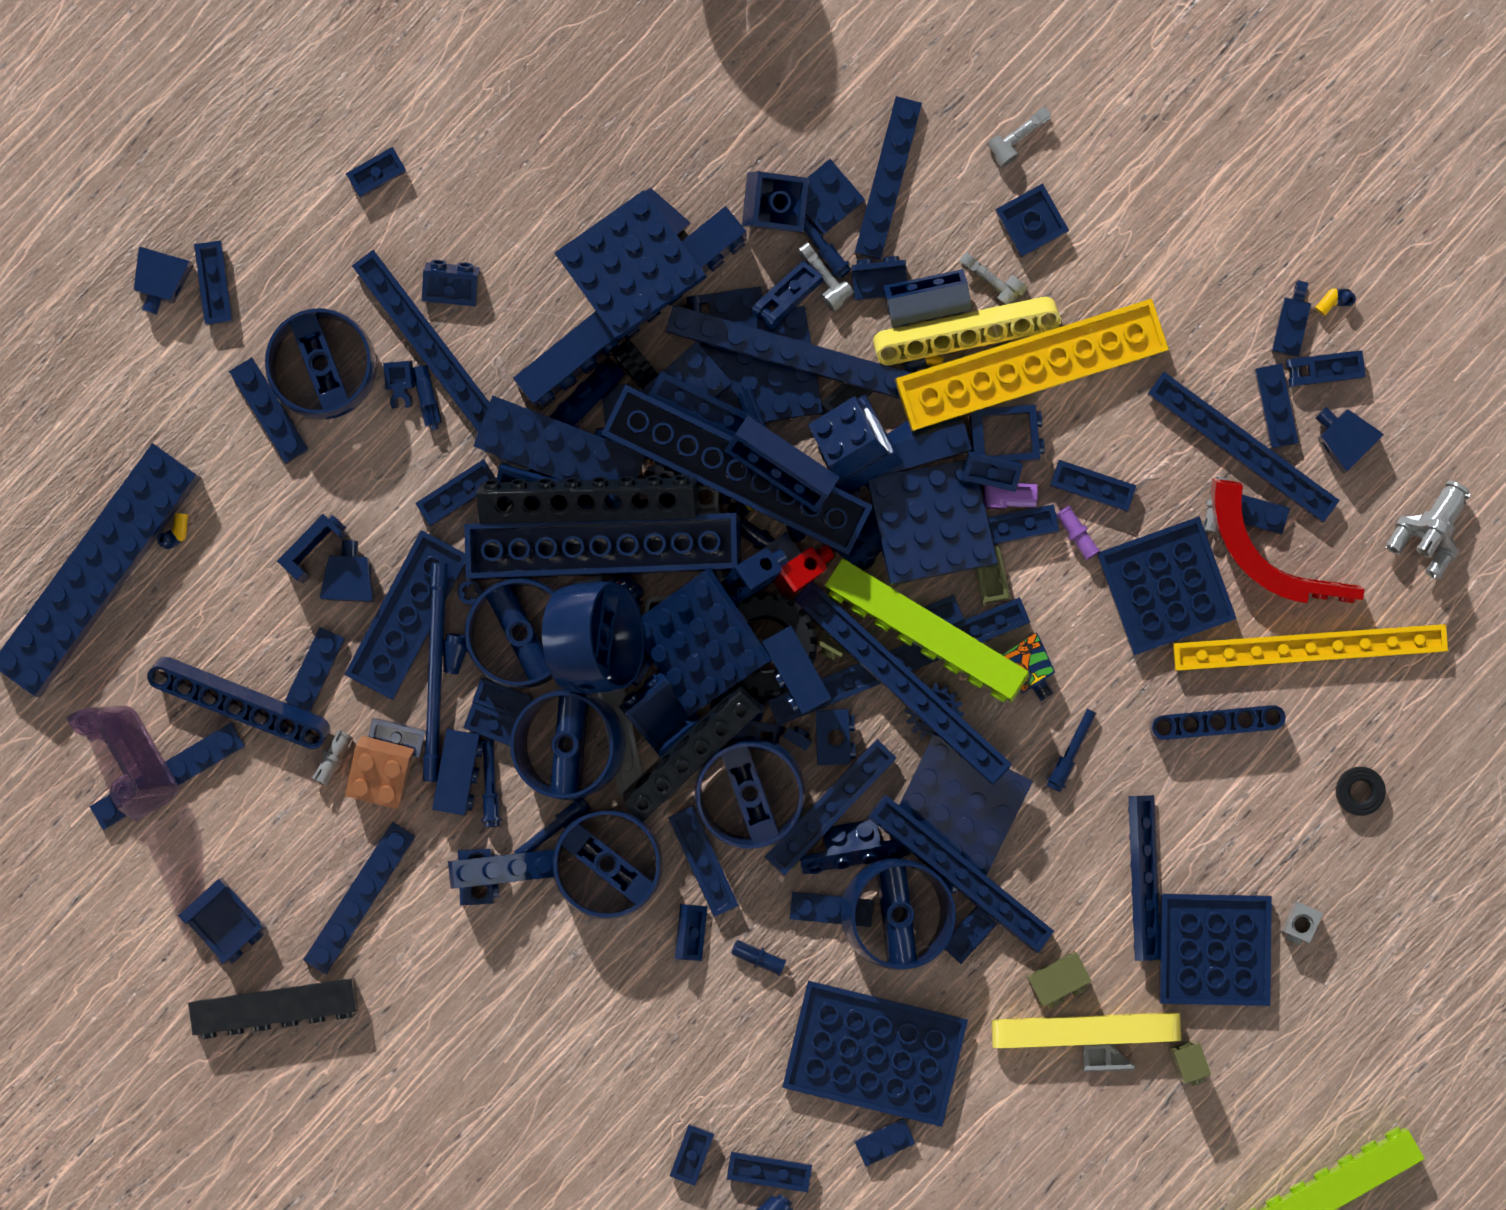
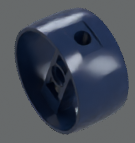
(313, 346)
(511, 615)
(593, 637)
(567, 765)
(755, 811)
(592, 850)
(900, 934)

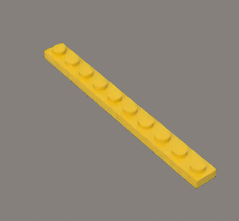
(1310, 647)

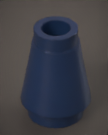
(453, 652)

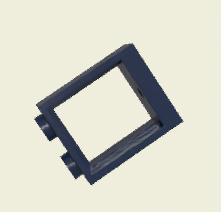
(1035, 421)

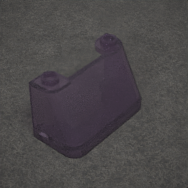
(146, 776)

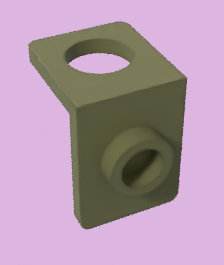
(829, 649)

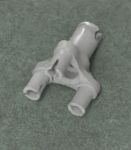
(1434, 529)

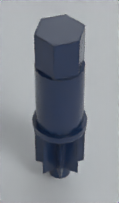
(427, 399)

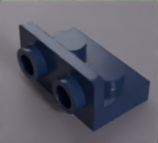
(870, 277)
(450, 283)
(866, 546)

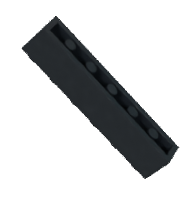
(272, 1007)

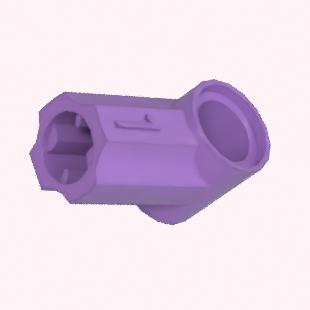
(1001, 499)

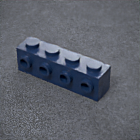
(782, 464)

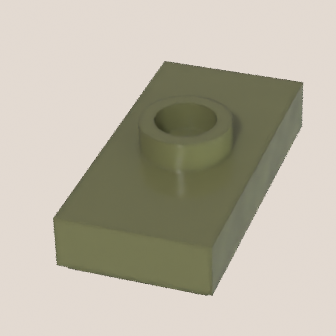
(993, 581)

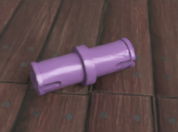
(1077, 532)

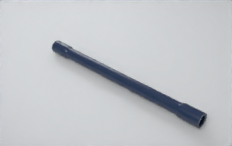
(431, 759)

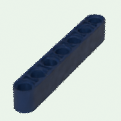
(226, 705)

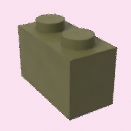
(1059, 979)
(1190, 1062)

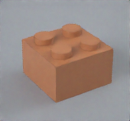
(379, 772)

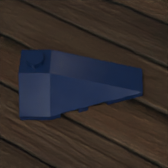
(929, 443)

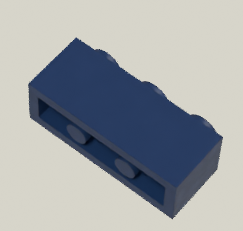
(927, 298)
(795, 671)
(458, 772)

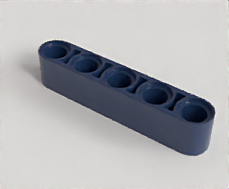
(1230, 719)

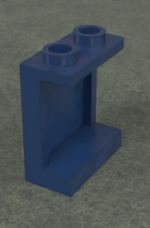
(307, 542)
(658, 713)
(223, 921)

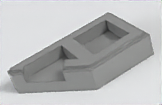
(1104, 1058)

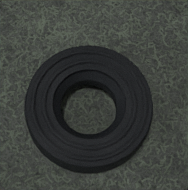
(1376, 784)

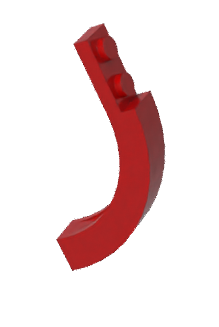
(1229, 521)

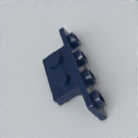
(852, 845)

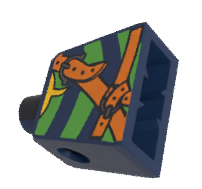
(1034, 658)

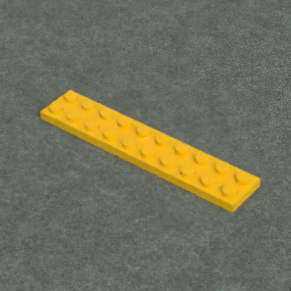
(1031, 364)

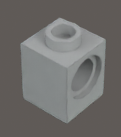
(1311, 915)

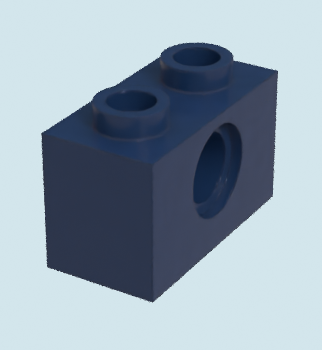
(834, 720)

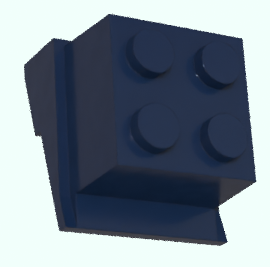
(854, 443)

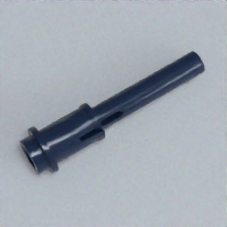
(827, 252)
(1065, 764)
(490, 798)
(562, 820)

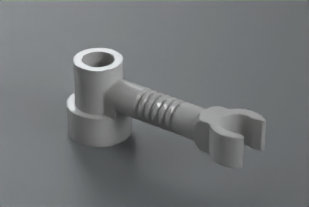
(1004, 148)
(1008, 291)
(837, 292)

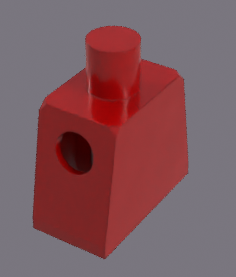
(797, 576)

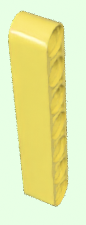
(979, 334)
(1086, 1030)

